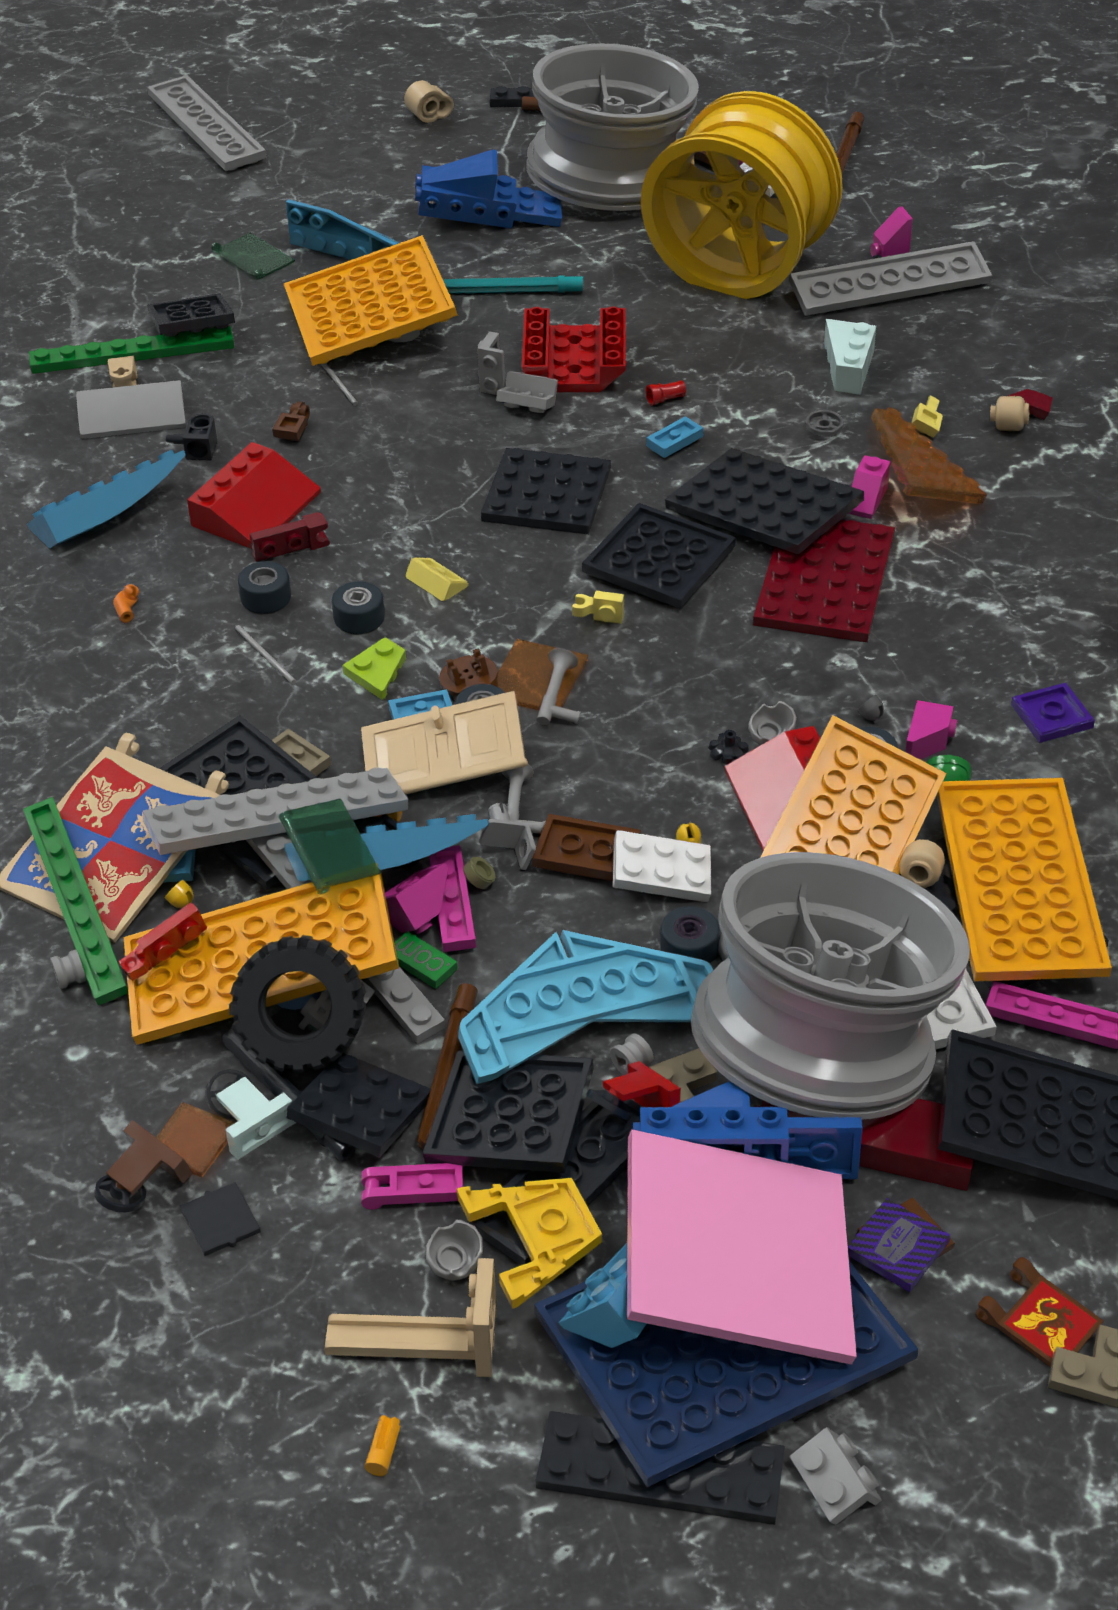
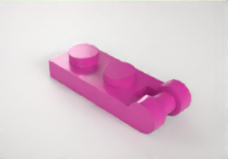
(410, 1184)

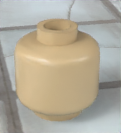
(1010, 413)
(922, 863)

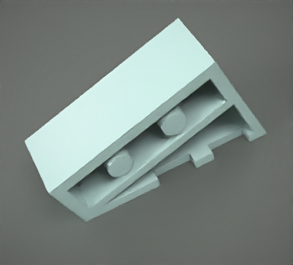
(849, 353)

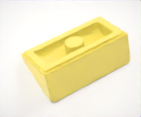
(435, 578)

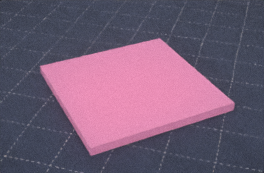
(738, 1248)

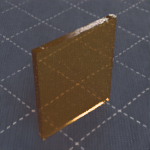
(530, 672)

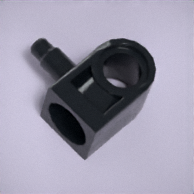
(198, 439)

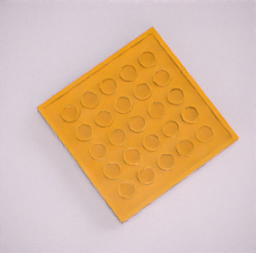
(369, 300)

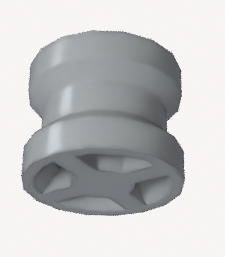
(68, 969)
(632, 1051)

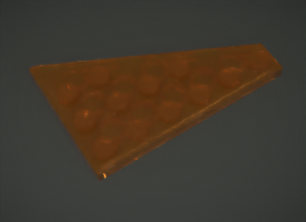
(920, 464)

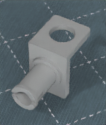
(508, 834)

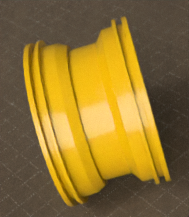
(712, 223)

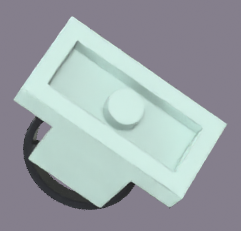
(256, 1116)

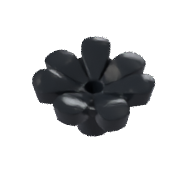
(727, 747)

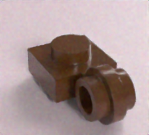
(292, 424)

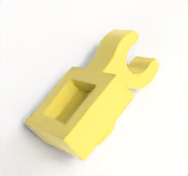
(926, 417)
(603, 606)

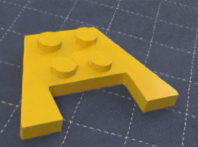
(550, 1223)

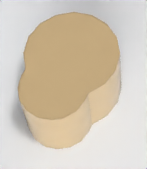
(428, 101)

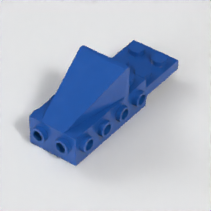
(476, 184)
(727, 1122)

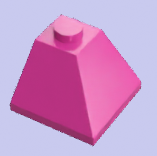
(417, 899)

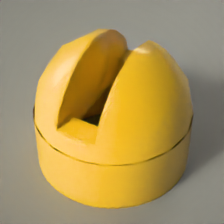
(689, 829)
(180, 895)

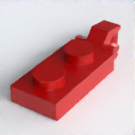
(163, 941)

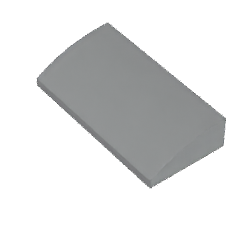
(130, 409)

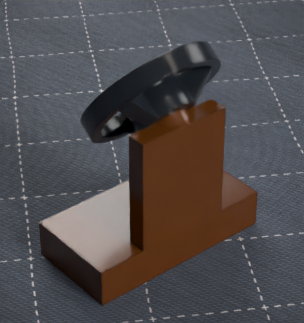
(136, 1167)

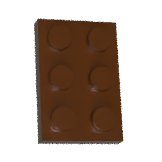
(577, 847)

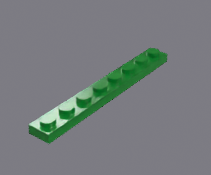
(141, 348)
(76, 901)

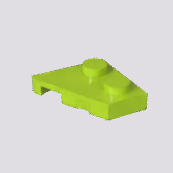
(376, 666)

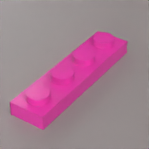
(455, 913)
(1053, 1014)

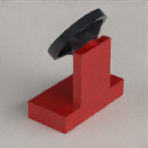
(640, 1085)

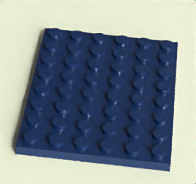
(693, 1395)

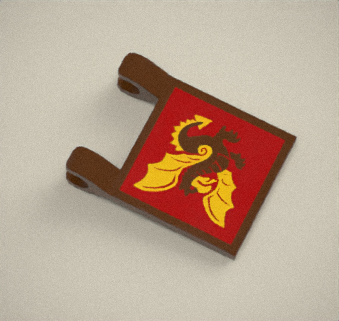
(1042, 1316)

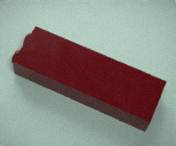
(908, 1144)

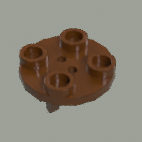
(467, 671)

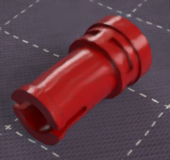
(659, 393)

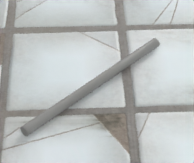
(340, 384)
(265, 654)

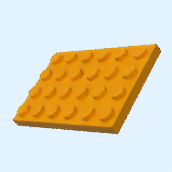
(857, 800)

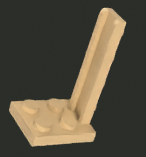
(424, 1336)

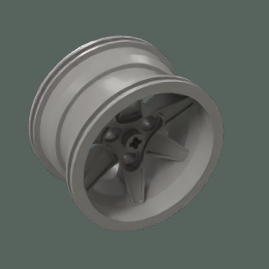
(605, 121)
(828, 985)

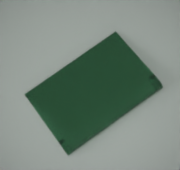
(253, 255)
(329, 844)

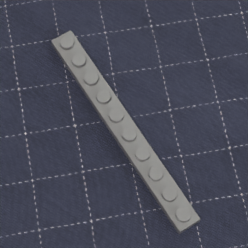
(392, 987)

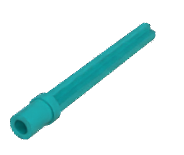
(508, 285)

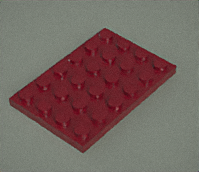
(829, 585)

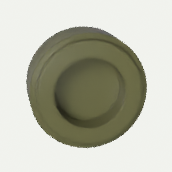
(479, 872)

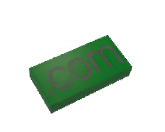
(424, 960)

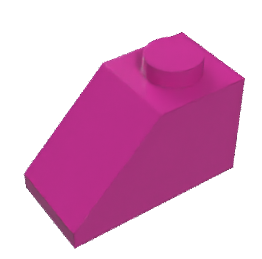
(893, 235)
(873, 479)
(930, 729)

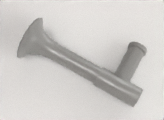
(562, 661)
(516, 778)

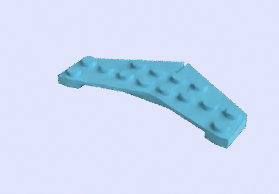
(560, 995)

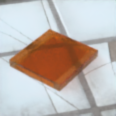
(195, 1136)

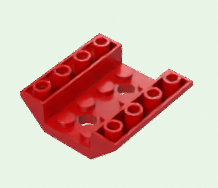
(575, 355)

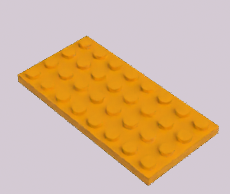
(1021, 880)
(197, 979)

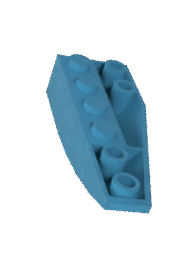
(331, 232)
(84, 512)
(406, 843)
(602, 1307)

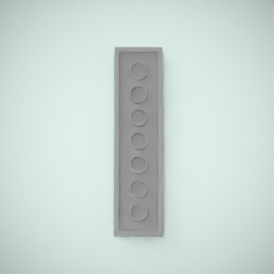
(207, 123)
(889, 278)
(258, 811)

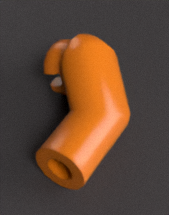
(124, 602)

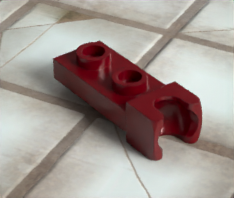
(290, 537)

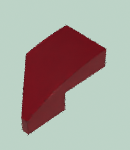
(1038, 402)

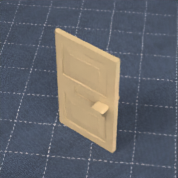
(448, 743)

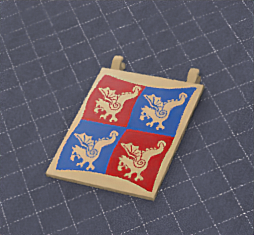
(110, 837)

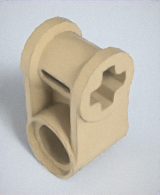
(122, 371)

